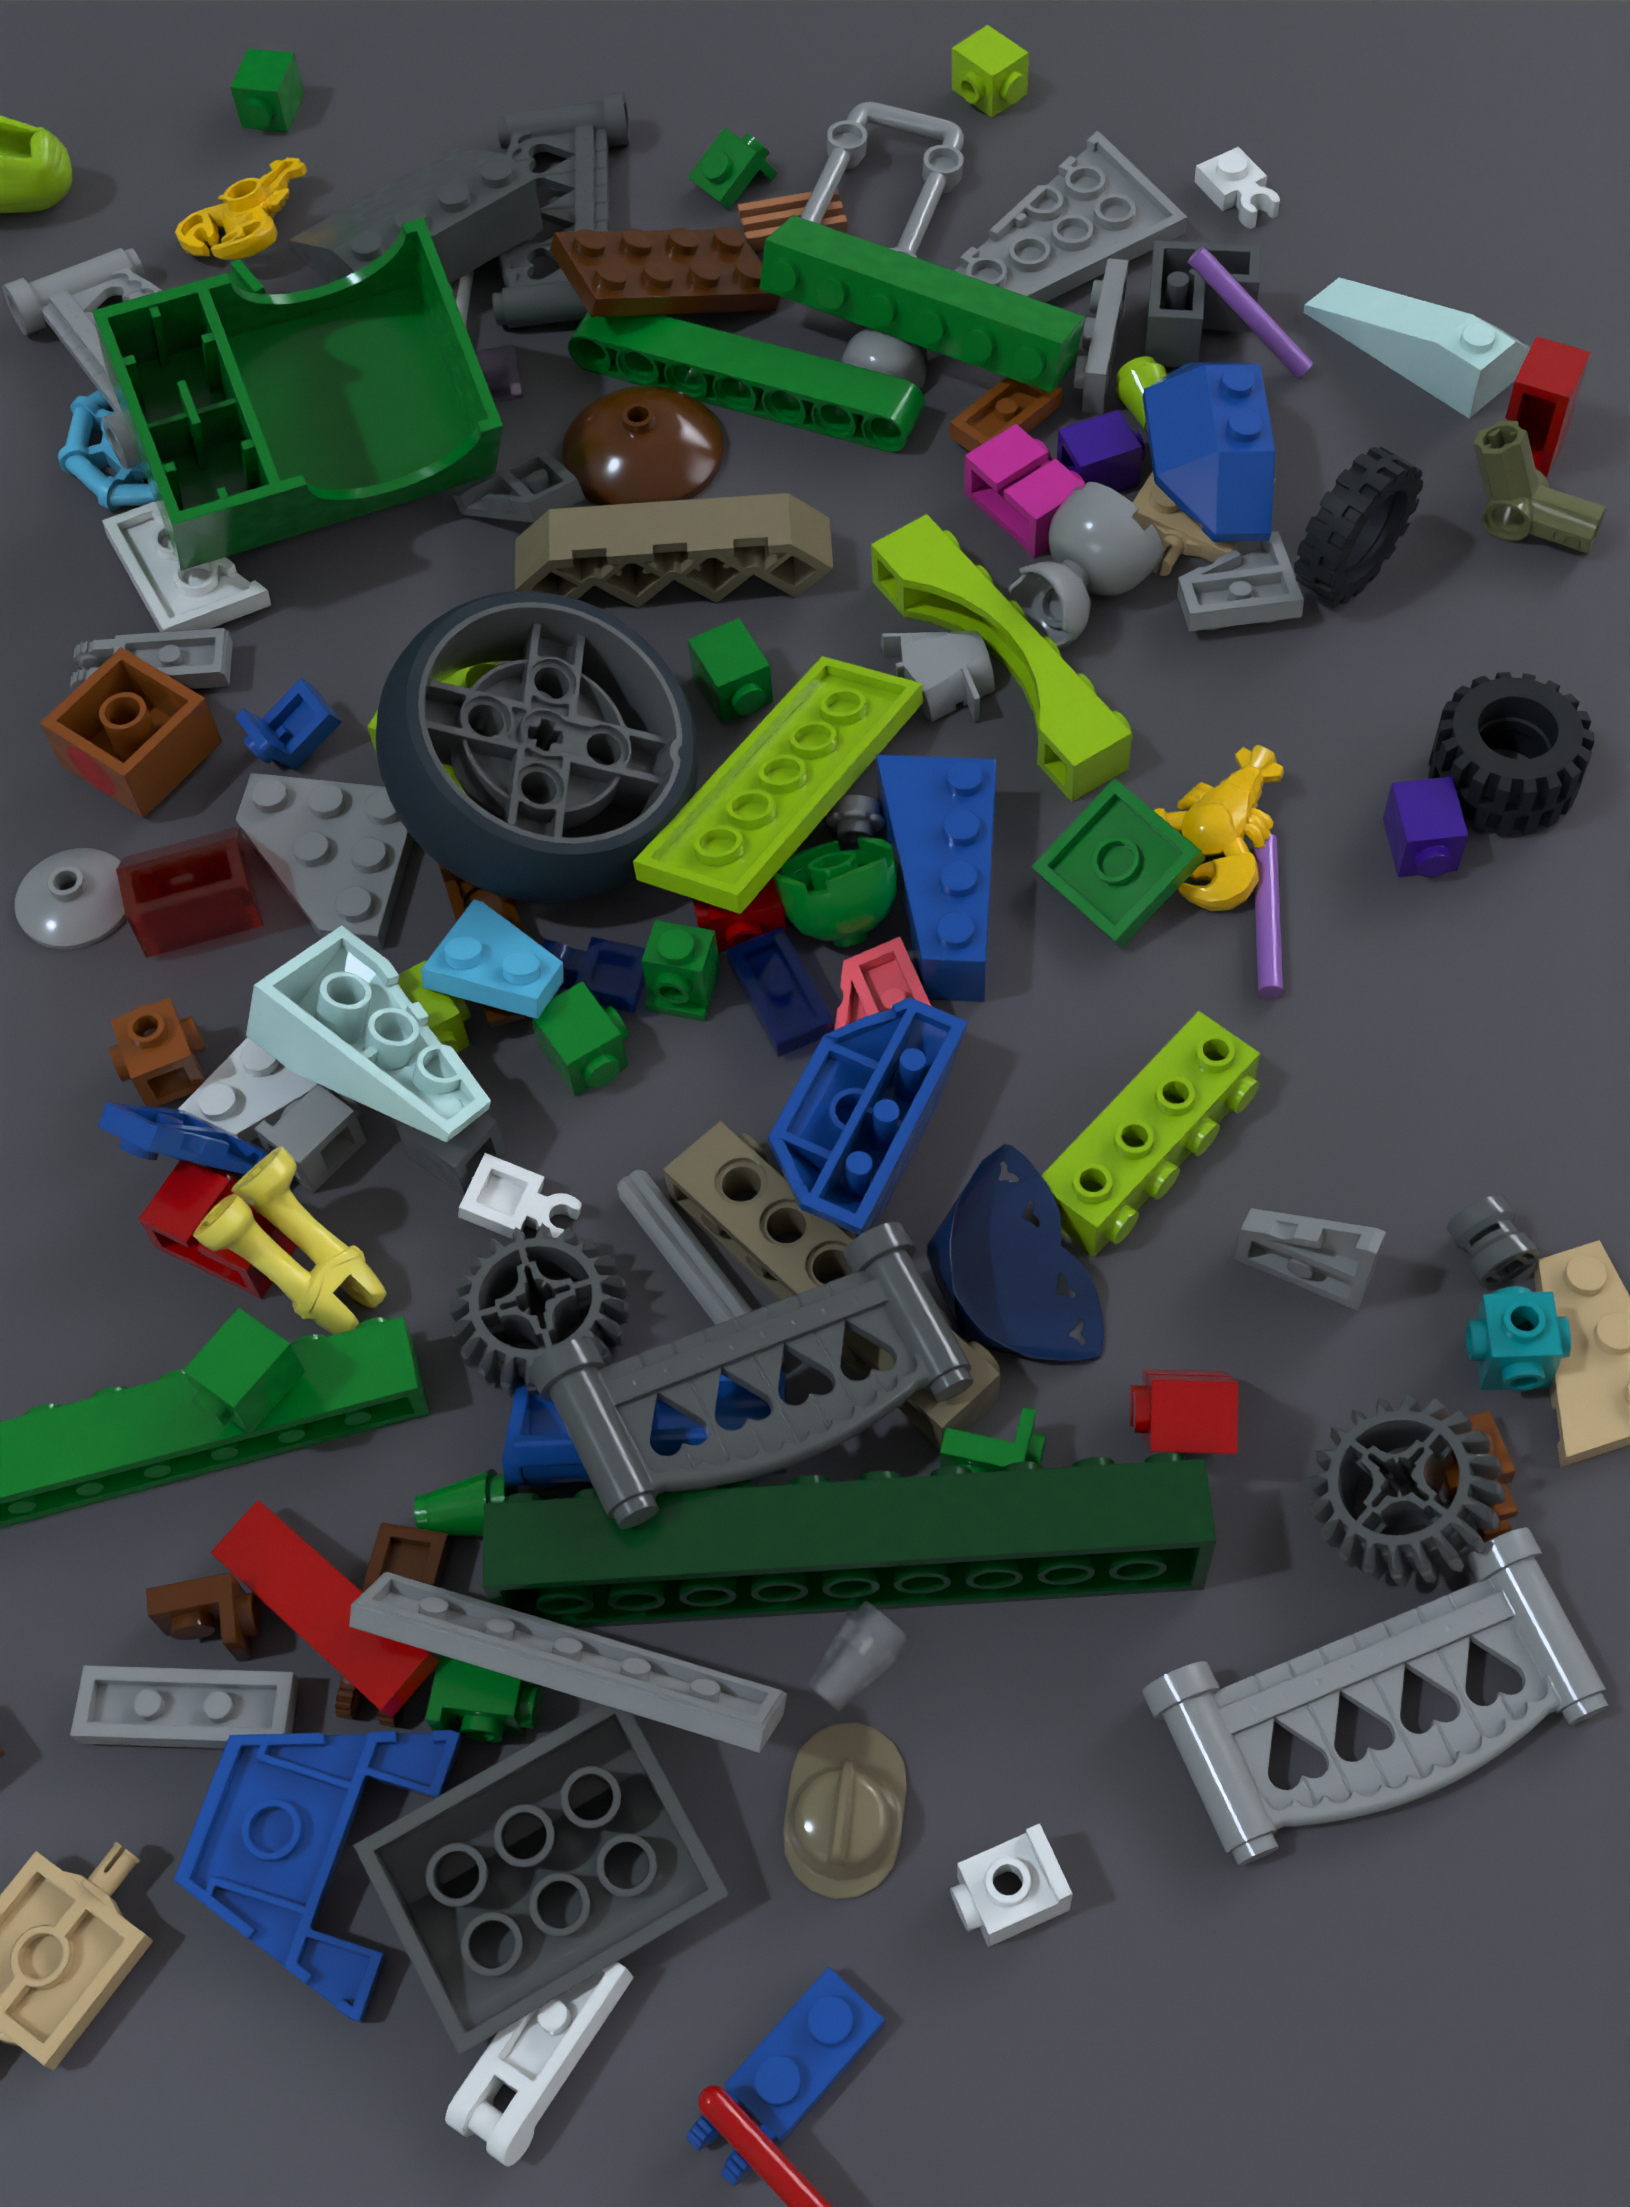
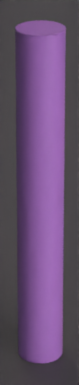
(1250, 311)
(1268, 921)

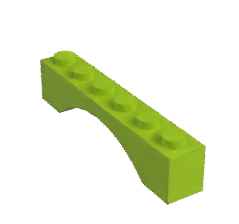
(938, 584)

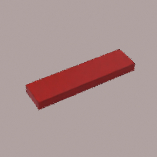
(317, 1606)

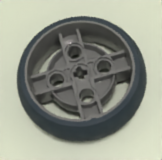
(598, 681)

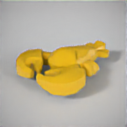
(244, 215)
(1217, 825)

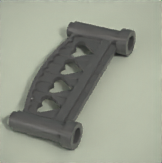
(582, 137)
(614, 1405)

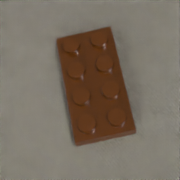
(662, 271)

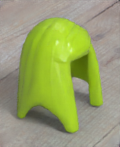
(32, 168)

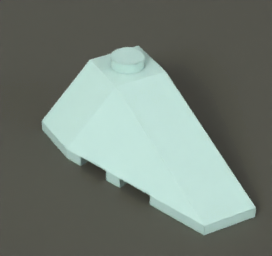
(1431, 345)
(353, 1030)

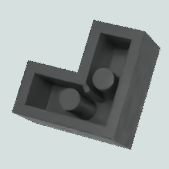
(1186, 304)

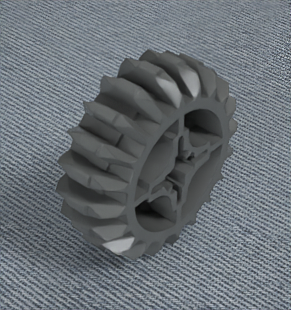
(487, 1319)
(1434, 1444)

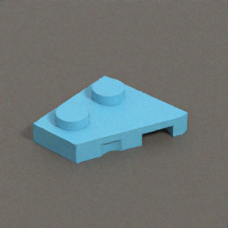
(493, 964)

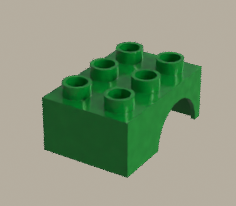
(300, 402)

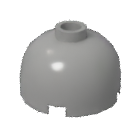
(1102, 540)

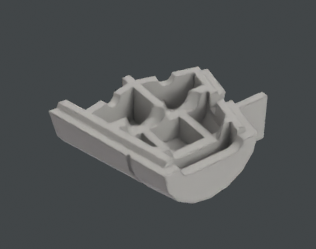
(949, 666)

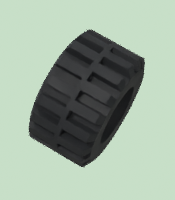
(1519, 718)

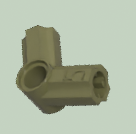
(1521, 495)

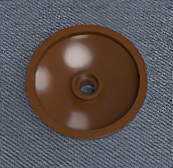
(643, 447)

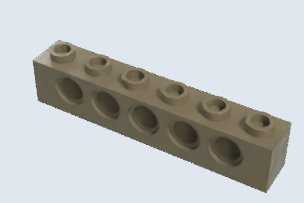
(726, 1164)

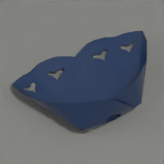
(1006, 1271)

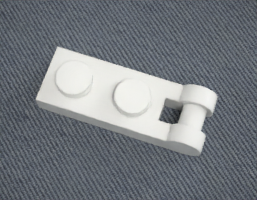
(533, 2061)

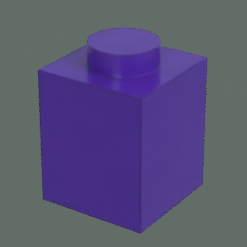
(1103, 451)
(1425, 827)

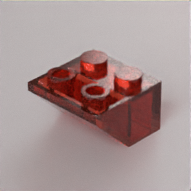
(189, 892)

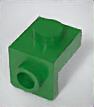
(730, 167)
(992, 1454)

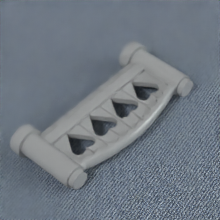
(67, 305)
(1229, 1730)

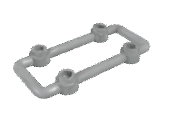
(848, 147)

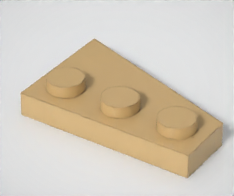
(1594, 1380)

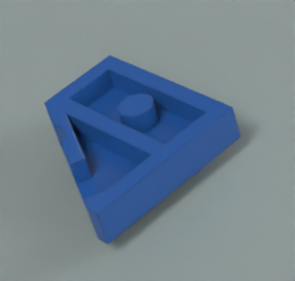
(179, 1135)

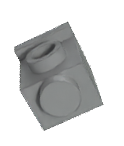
(318, 1133)

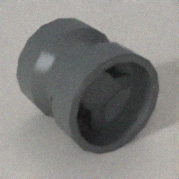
(1493, 1240)

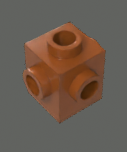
(158, 1052)

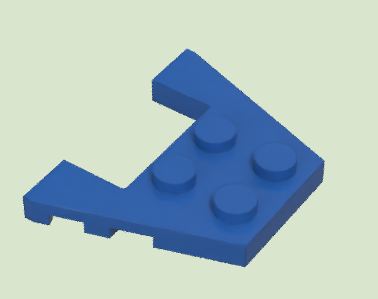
(277, 1834)

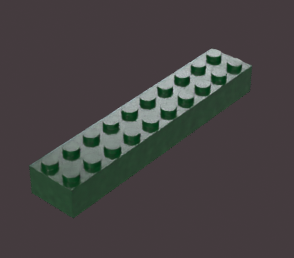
(857, 1541)

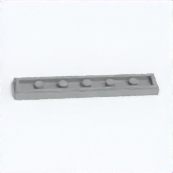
(570, 1660)

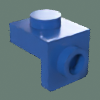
(290, 727)

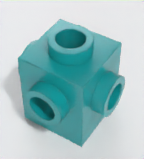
(1517, 1339)

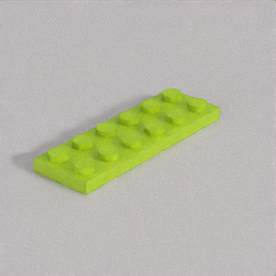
(778, 784)

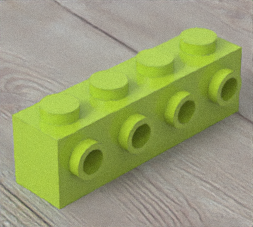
(1150, 1131)

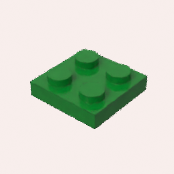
(1118, 862)

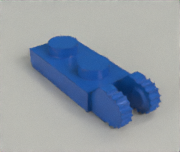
(796, 2064)

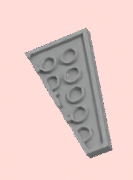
(1073, 225)

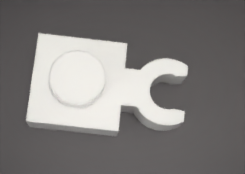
(1237, 181)
(510, 1197)

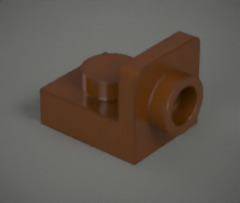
(199, 1605)

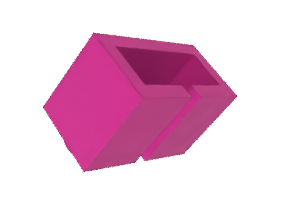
(1019, 486)

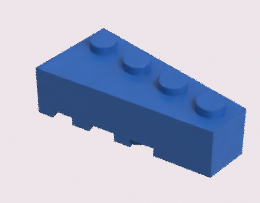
(942, 844)

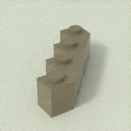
(697, 542)

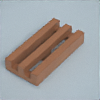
(764, 217)

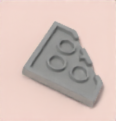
(329, 849)

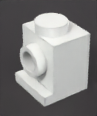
(1001, 1916)

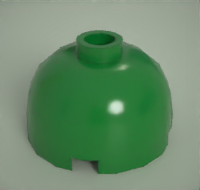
(838, 891)

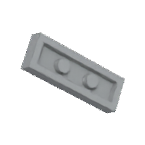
(1101, 336)
(181, 1706)

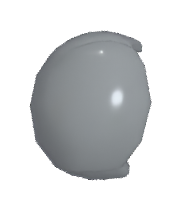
(886, 355)
(1053, 600)

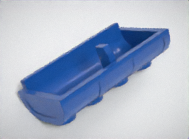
(543, 1455)

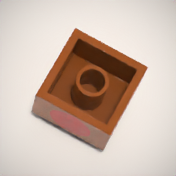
(132, 732)

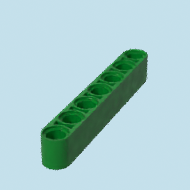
(752, 377)

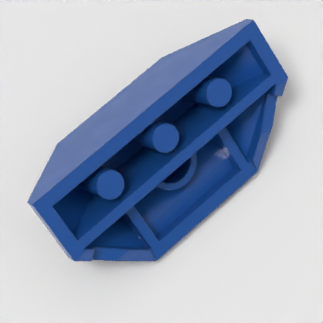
(1214, 447)
(864, 1110)

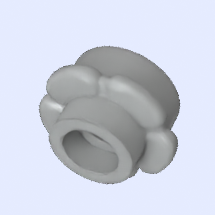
(855, 818)

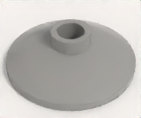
(72, 916)

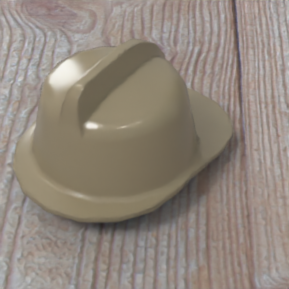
(845, 1810)

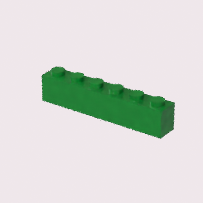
(921, 303)

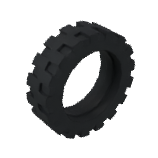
(1358, 525)

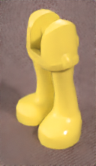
(268, 1192)

